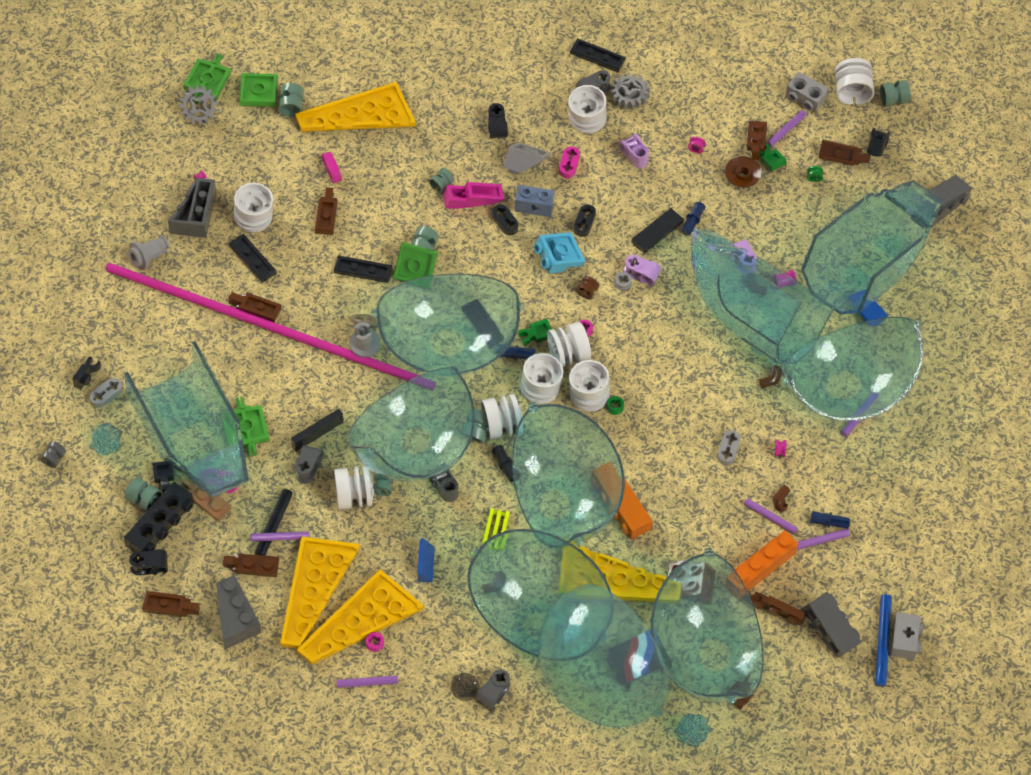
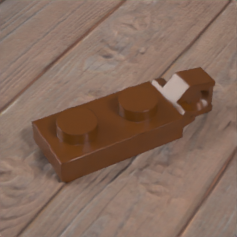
(756, 138)
(842, 153)
(326, 213)
(256, 305)
(252, 564)
(169, 604)
(777, 607)

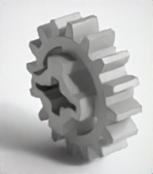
(630, 91)
(203, 97)

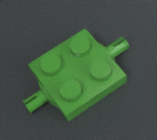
(209, 74)
(252, 425)

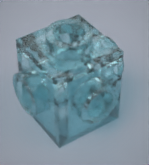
(106, 439)
(693, 729)

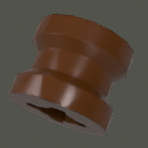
(588, 287)

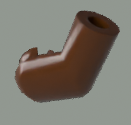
(778, 499)

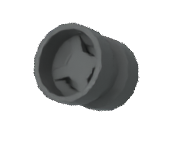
(53, 454)

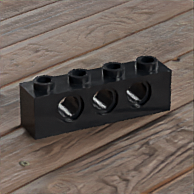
(173, 496)

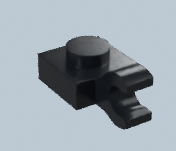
(83, 375)
(163, 474)

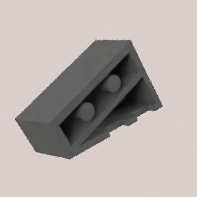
(952, 193)
(195, 211)

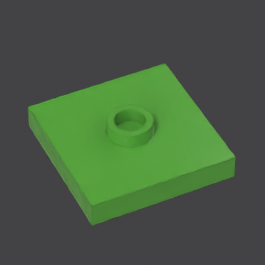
(258, 89)
(414, 262)

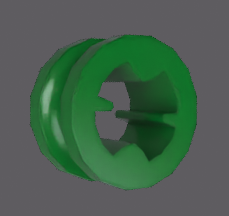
(814, 174)
(615, 411)

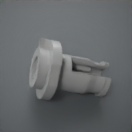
(142, 254)
(364, 341)

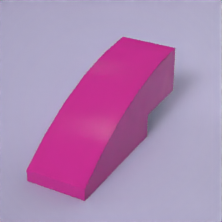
(472, 195)

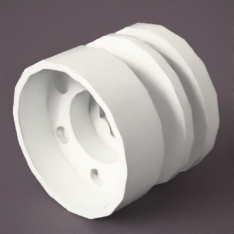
(854, 79)
(587, 109)
(253, 207)
(573, 343)
(541, 378)
(589, 385)
(501, 416)
(353, 487)

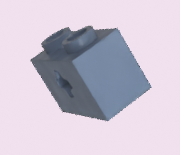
(534, 201)

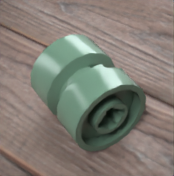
(893, 93)
(291, 99)
(425, 237)
(480, 426)
(141, 493)

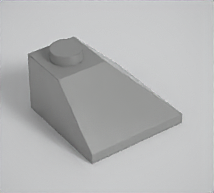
(522, 157)

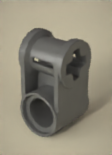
(594, 81)
(308, 463)
(445, 482)
(493, 692)

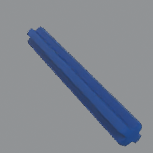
(883, 640)

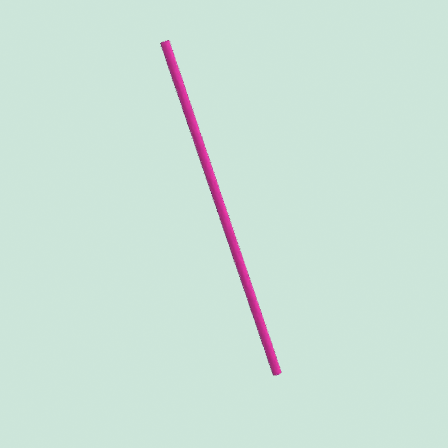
(258, 321)

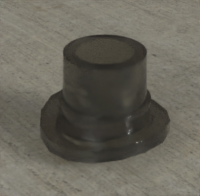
(465, 686)

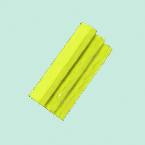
(499, 514)

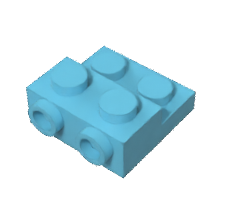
(558, 252)

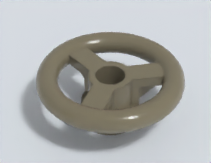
(372, 321)

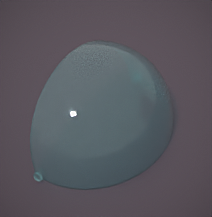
(449, 321)
(856, 368)
(416, 427)
(566, 473)
(519, 580)
(708, 630)
(602, 659)

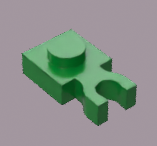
(772, 158)
(537, 331)

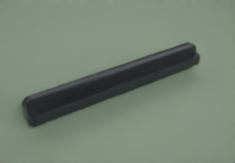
(274, 520)

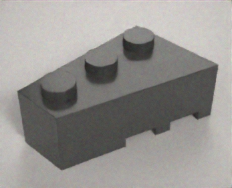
(236, 613)
(832, 624)

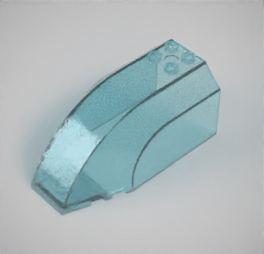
(870, 246)
(756, 298)
(194, 426)

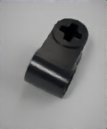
(497, 122)
(877, 142)
(150, 562)

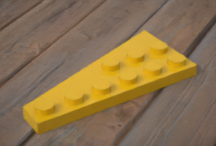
(367, 110)
(316, 576)
(625, 580)
(369, 610)

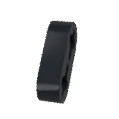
(581, 219)
(502, 222)

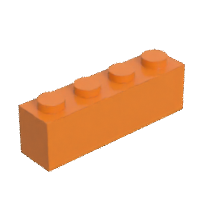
(632, 515)
(767, 559)

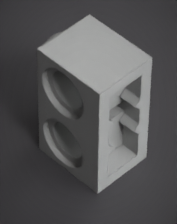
(807, 92)

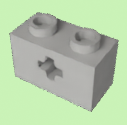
(901, 645)

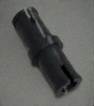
(504, 460)

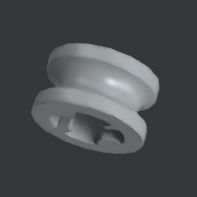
(625, 285)

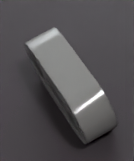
(106, 392)
(732, 448)

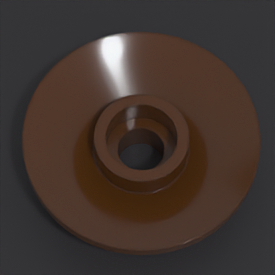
(746, 166)

